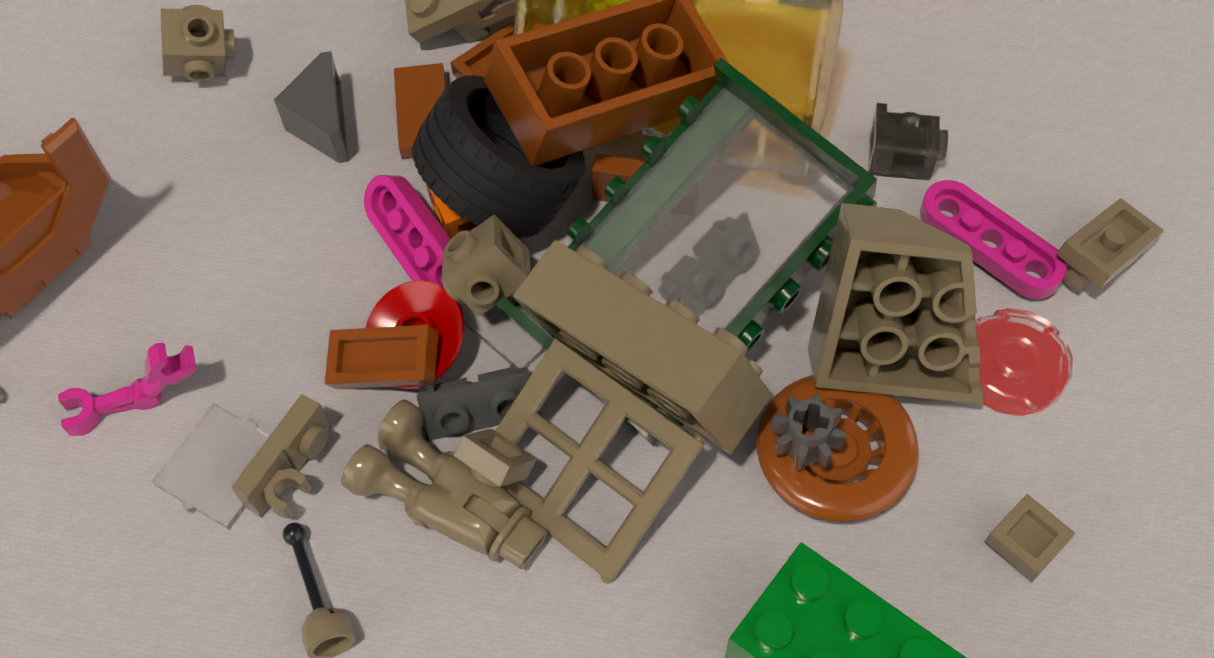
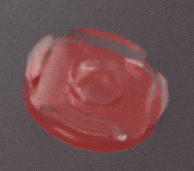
(1021, 362)

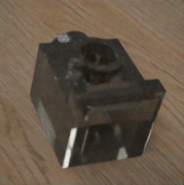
(905, 144)

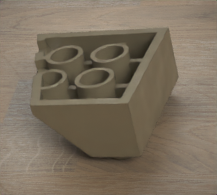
(896, 310)

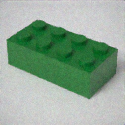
(826, 613)

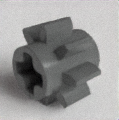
(812, 415)

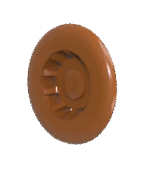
(830, 490)

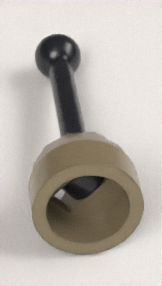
(325, 630)

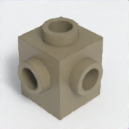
(195, 42)
(484, 265)

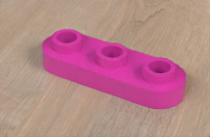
(406, 226)
(1017, 246)

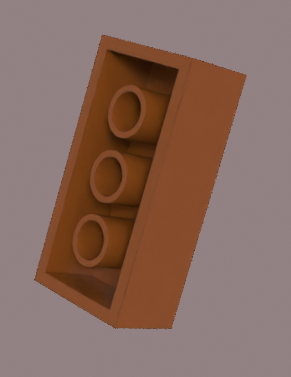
(601, 75)

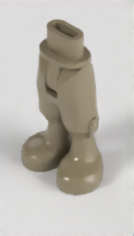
(455, 502)

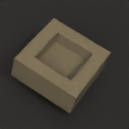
(494, 458)
(1029, 537)

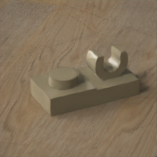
(1107, 245)
(279, 461)

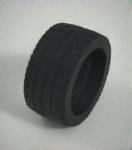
(480, 168)

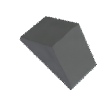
(314, 108)

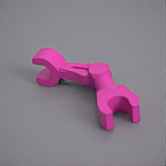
(142, 393)

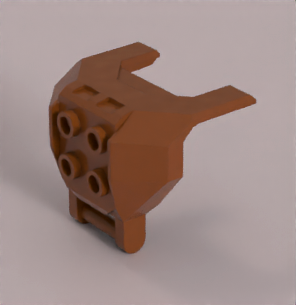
(46, 212)

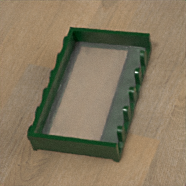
(723, 212)

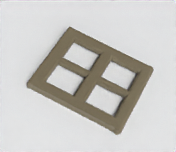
(586, 456)

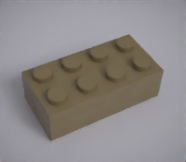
(646, 344)

